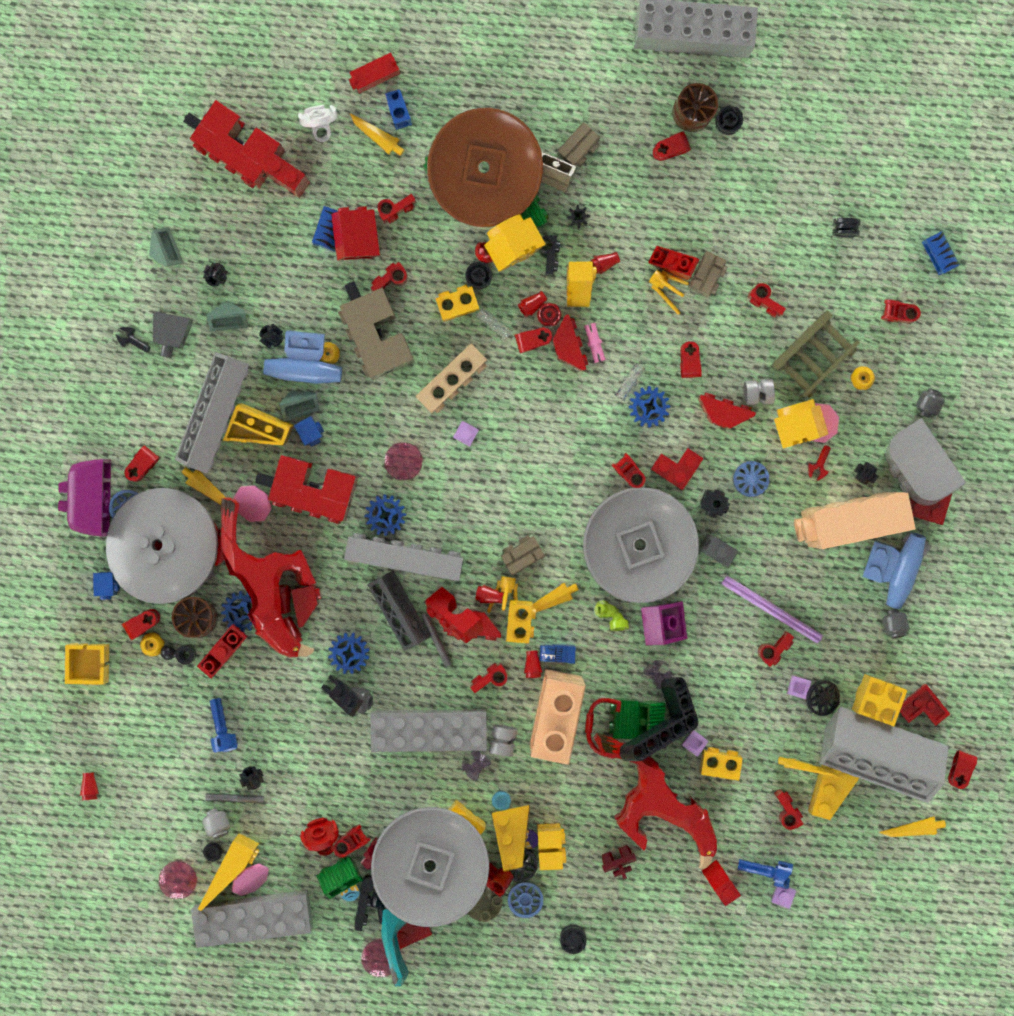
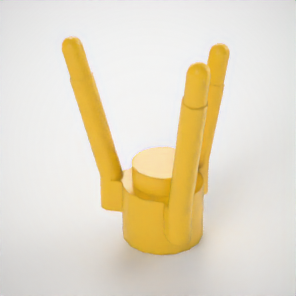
(660, 280)
(506, 584)

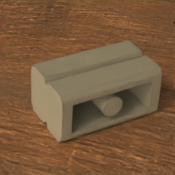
(579, 145)
(557, 172)
(707, 274)
(522, 555)

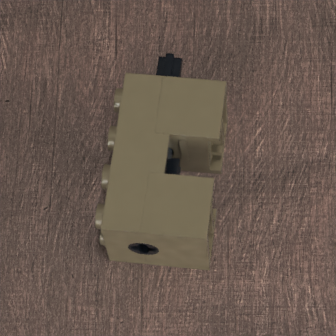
(363, 317)

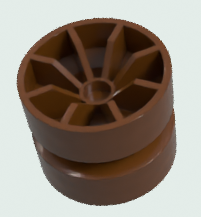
(695, 107)
(194, 617)

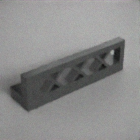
(401, 609)

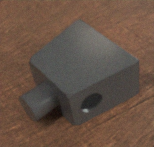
(170, 332)
(718, 550)

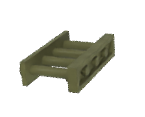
(810, 336)

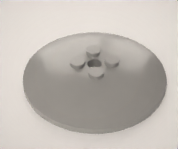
(186, 551)
(668, 551)
(436, 895)

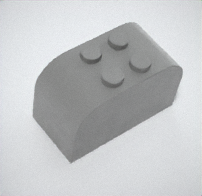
(922, 465)

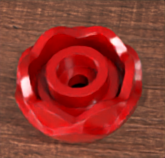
(482, 253)
(555, 313)

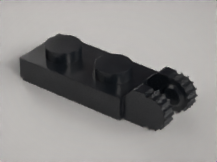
(343, 696)
(364, 901)

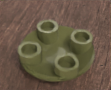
(487, 906)

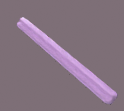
(772, 609)

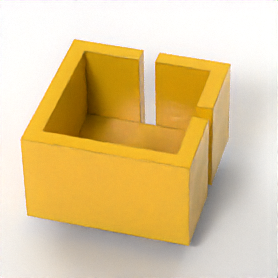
(86, 663)
(550, 846)

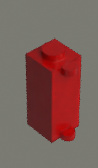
(374, 73)

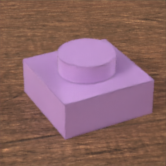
(465, 433)
(798, 687)
(694, 743)
(783, 896)

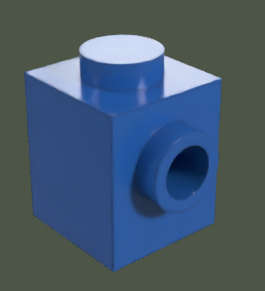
(309, 431)
(105, 585)

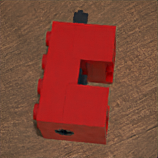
(218, 138)
(291, 489)

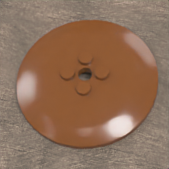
(512, 172)

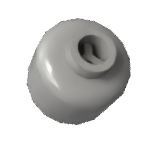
(216, 823)

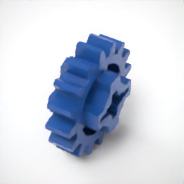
(657, 410)
(396, 510)
(229, 607)
(357, 654)

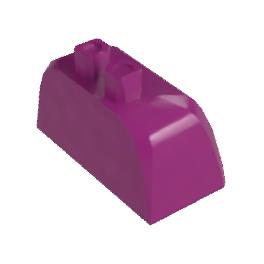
(88, 497)

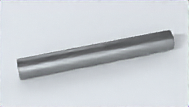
(436, 639)
(234, 798)

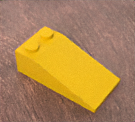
(241, 852)

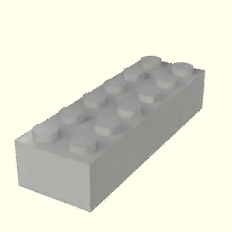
(212, 412)
(404, 558)
(428, 730)
(252, 918)

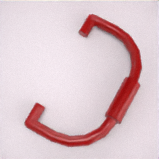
(590, 717)

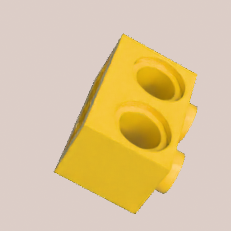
(459, 309)
(516, 621)
(719, 769)

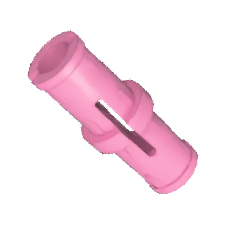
(594, 342)

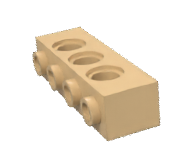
(469, 354)

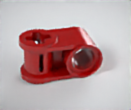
(674, 145)
(896, 312)
(529, 339)
(690, 364)
(143, 461)
(628, 470)
(139, 625)
(962, 767)
(351, 840)

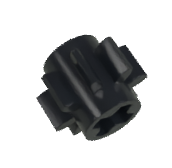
(577, 211)
(215, 274)
(271, 336)
(866, 473)
(251, 778)

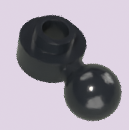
(168, 653)

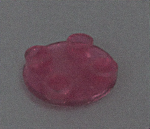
(403, 461)
(177, 880)
(375, 959)

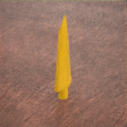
(380, 137)
(202, 485)
(555, 597)
(800, 765)
(922, 827)

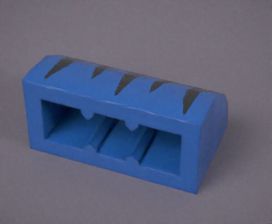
(324, 232)
(940, 253)

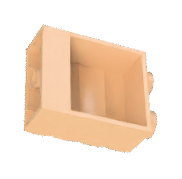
(855, 520)
(557, 716)

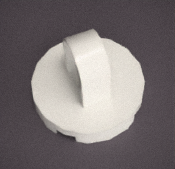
(318, 117)

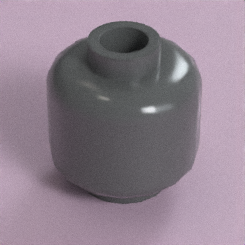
(930, 402)
(895, 624)
(366, 696)

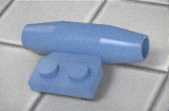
(303, 361)
(896, 567)

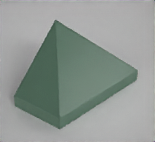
(164, 247)
(227, 317)
(298, 404)

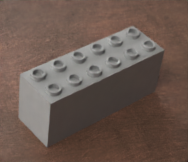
(696, 28)
(884, 755)

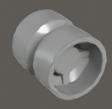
(759, 392)
(503, 740)

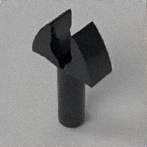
(133, 340)
(376, 903)

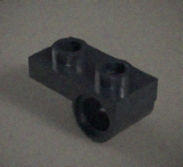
(551, 264)

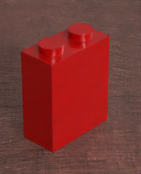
(286, 175)
(355, 233)

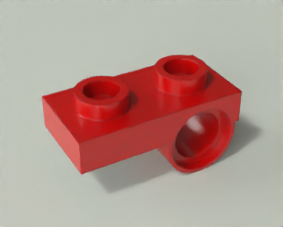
(405, 205)
(386, 279)
(773, 308)
(782, 644)
(481, 681)
(785, 800)
(498, 880)

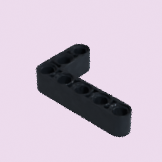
(681, 722)

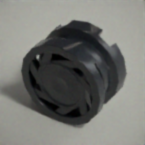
(729, 120)
(846, 227)
(478, 275)
(573, 939)

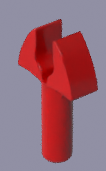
(820, 463)

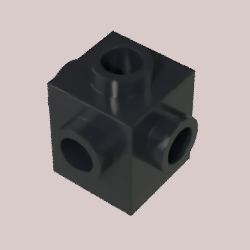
(707, 503)

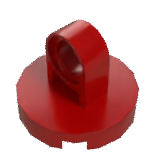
(320, 836)

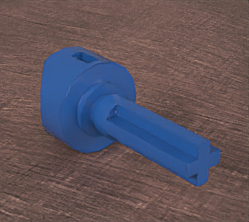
(223, 741)
(779, 874)

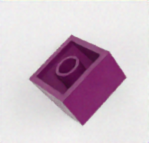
(664, 623)

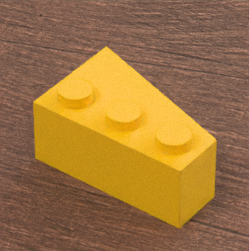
(579, 283)
(257, 427)
(830, 793)
(511, 835)

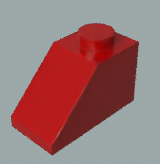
(305, 602)
(721, 883)

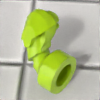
(606, 610)

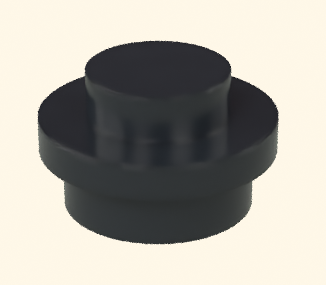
(212, 851)

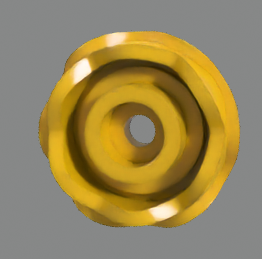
(334, 354)
(856, 378)
(157, 642)

